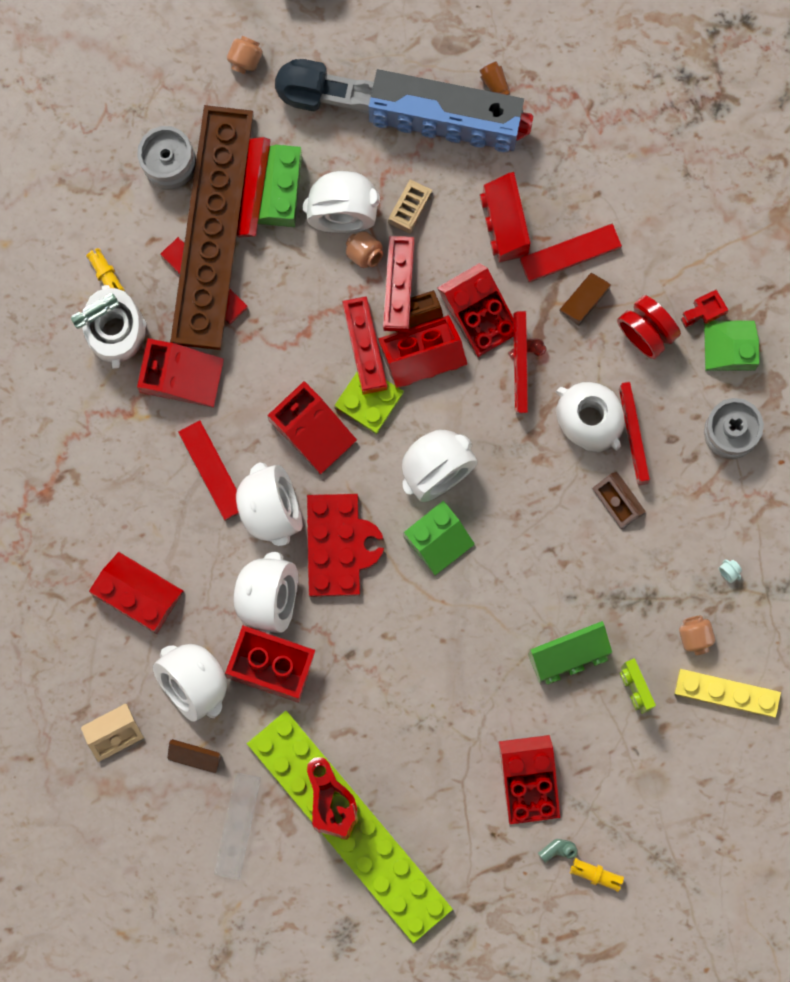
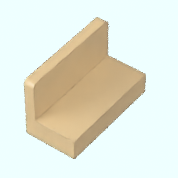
(111, 732)

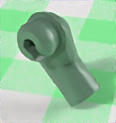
(558, 847)

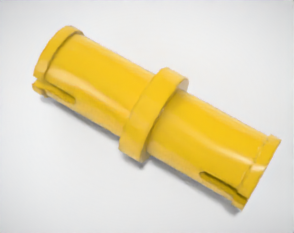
(103, 270)
(596, 874)

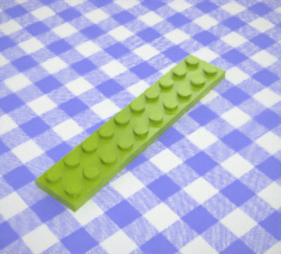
(370, 848)

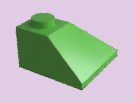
(731, 346)

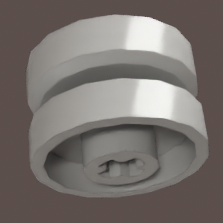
(167, 157)
(744, 418)

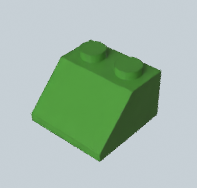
(438, 538)

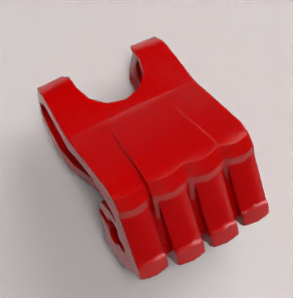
(323, 790)

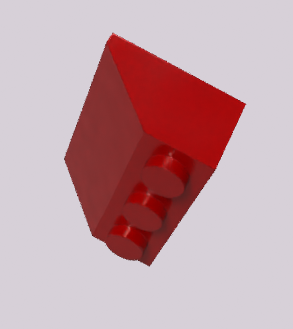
(505, 218)
(423, 351)
(136, 592)
(270, 664)

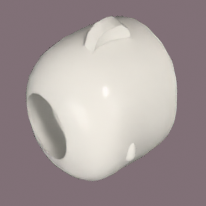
(342, 203)
(125, 343)
(593, 395)
(436, 464)
(269, 504)
(266, 593)
(191, 680)

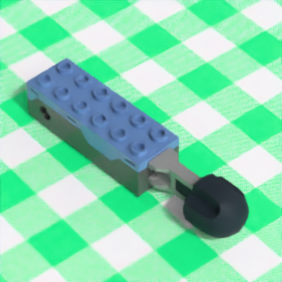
(410, 104)

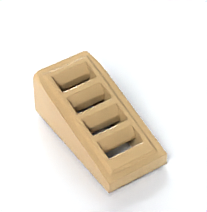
(400, 223)

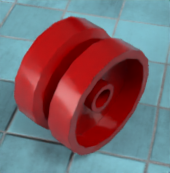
(649, 327)

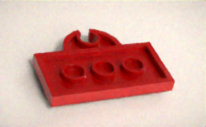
(337, 545)

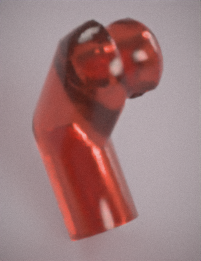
(533, 345)

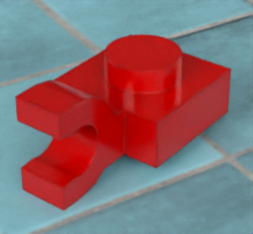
(706, 307)

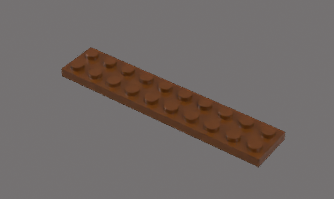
(212, 228)

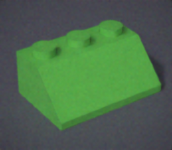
(281, 186)
(570, 653)

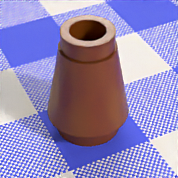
(494, 78)

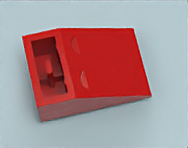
(478, 308)
(179, 373)
(311, 427)
(529, 779)

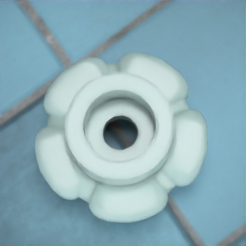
(730, 570)

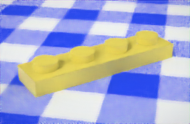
(727, 693)

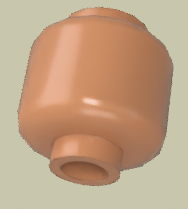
(244, 54)
(364, 249)
(697, 635)

